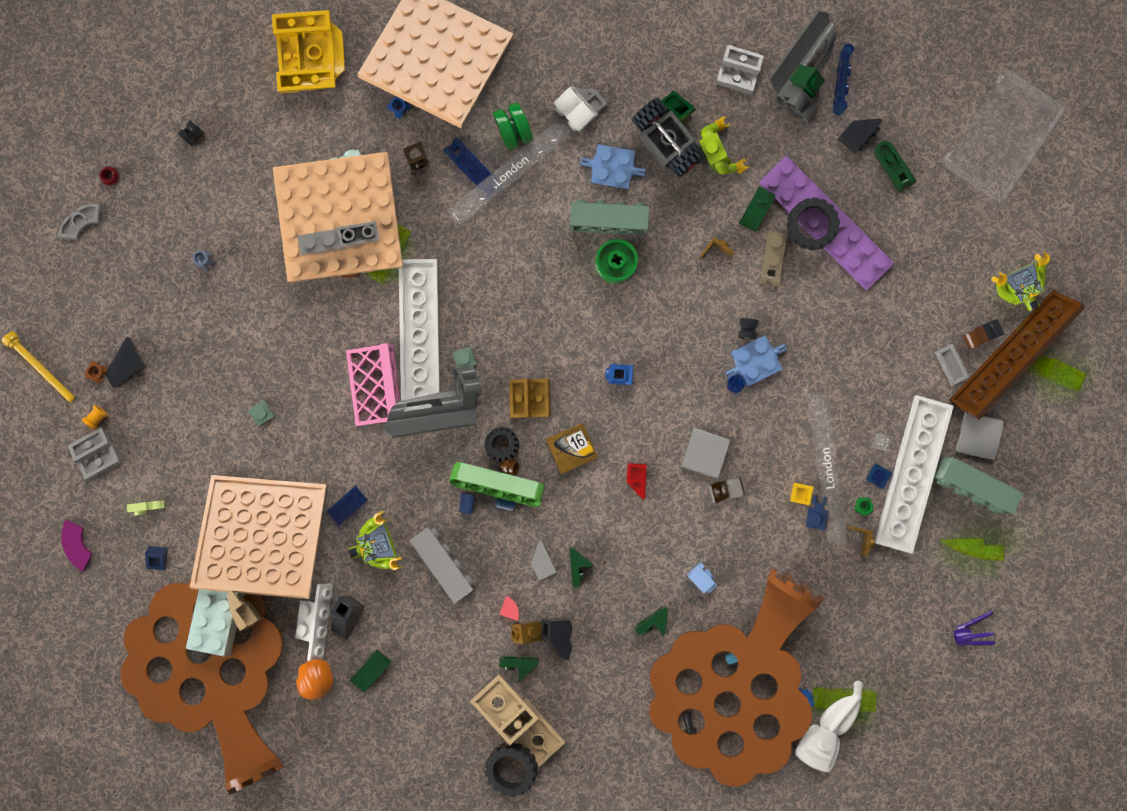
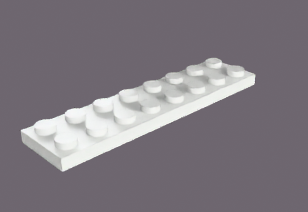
(419, 329)
(913, 474)

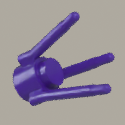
(964, 636)

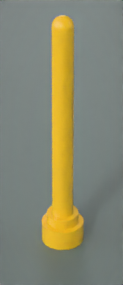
(12, 340)

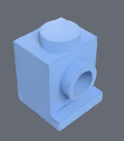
(702, 578)

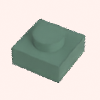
(464, 357)
(261, 413)

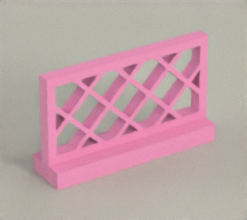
(389, 377)

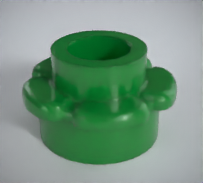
(864, 501)

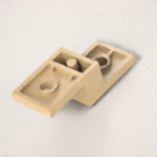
(517, 719)

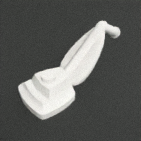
(820, 743)

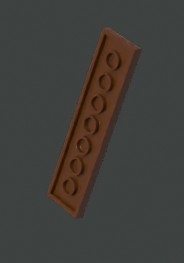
(1016, 354)

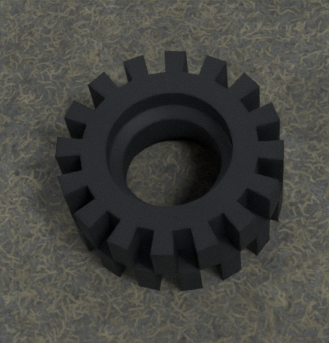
(513, 444)

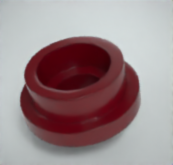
(103, 176)

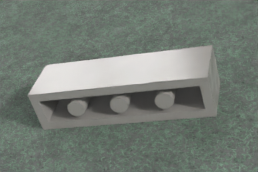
(442, 565)

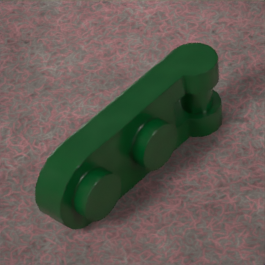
(893, 165)

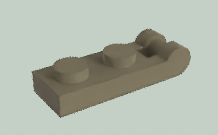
(773, 258)

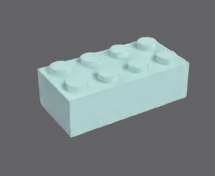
(212, 624)

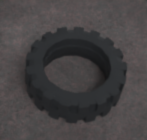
(830, 213)
(499, 783)

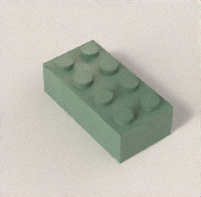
(609, 218)
(977, 485)

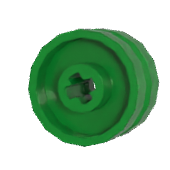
(513, 126)
(618, 250)

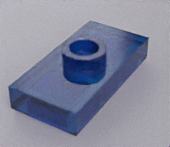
(347, 505)

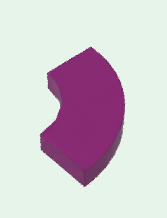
(74, 546)

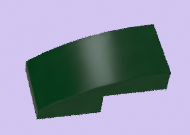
(370, 670)

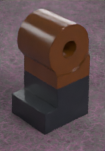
(983, 334)

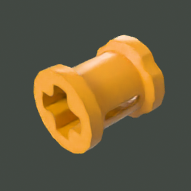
(94, 417)

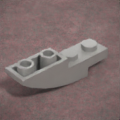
(338, 239)

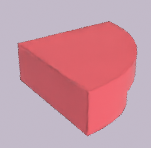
(510, 609)

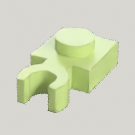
(140, 508)

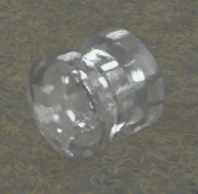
(881, 442)

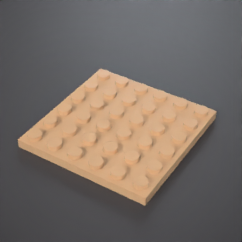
(436, 57)
(336, 195)
(259, 537)

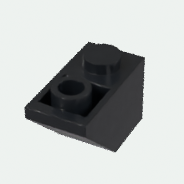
(857, 133)
(345, 615)
(557, 634)

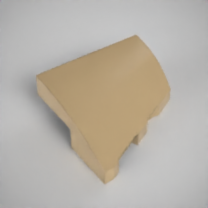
(242, 611)

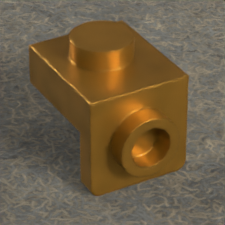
(526, 632)

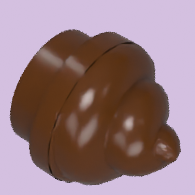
(509, 467)

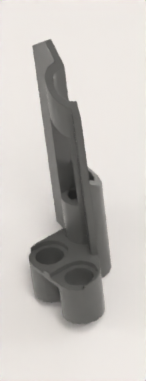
(801, 52)
(449, 411)

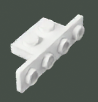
(313, 621)

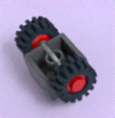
(667, 138)

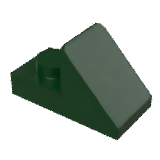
(678, 105)
(578, 560)
(658, 618)
(525, 664)

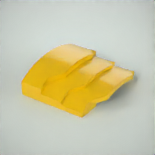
(308, 51)

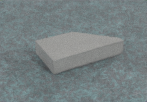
(593, 98)
(542, 563)

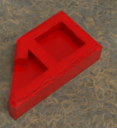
(637, 478)

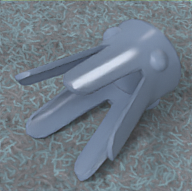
(202, 258)

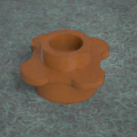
(90, 372)

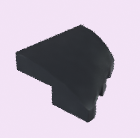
(125, 364)

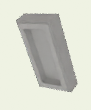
(952, 365)

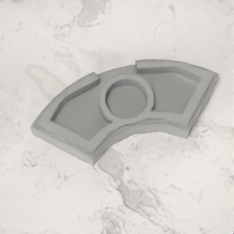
(79, 220)

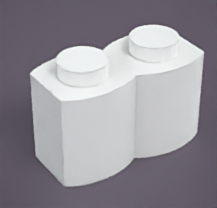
(575, 109)

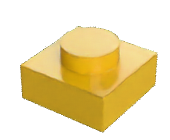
(801, 493)

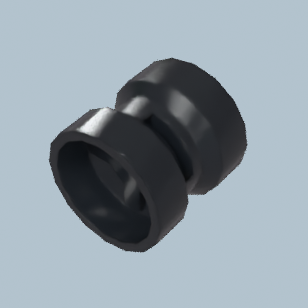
(193, 129)
(749, 325)

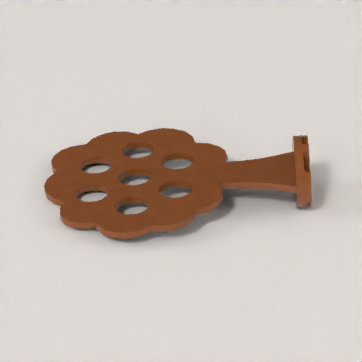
(781, 611)
(243, 750)

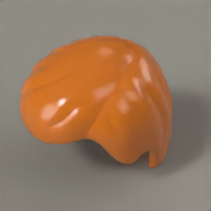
(314, 679)

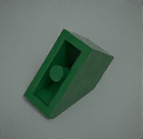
(808, 79)
(757, 208)

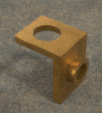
(720, 244)
(868, 541)

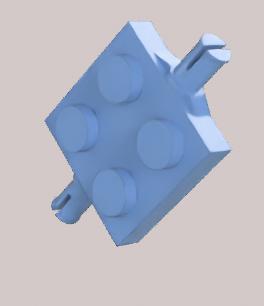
(613, 166)
(756, 361)

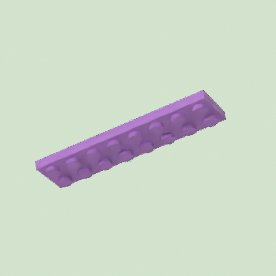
(851, 245)

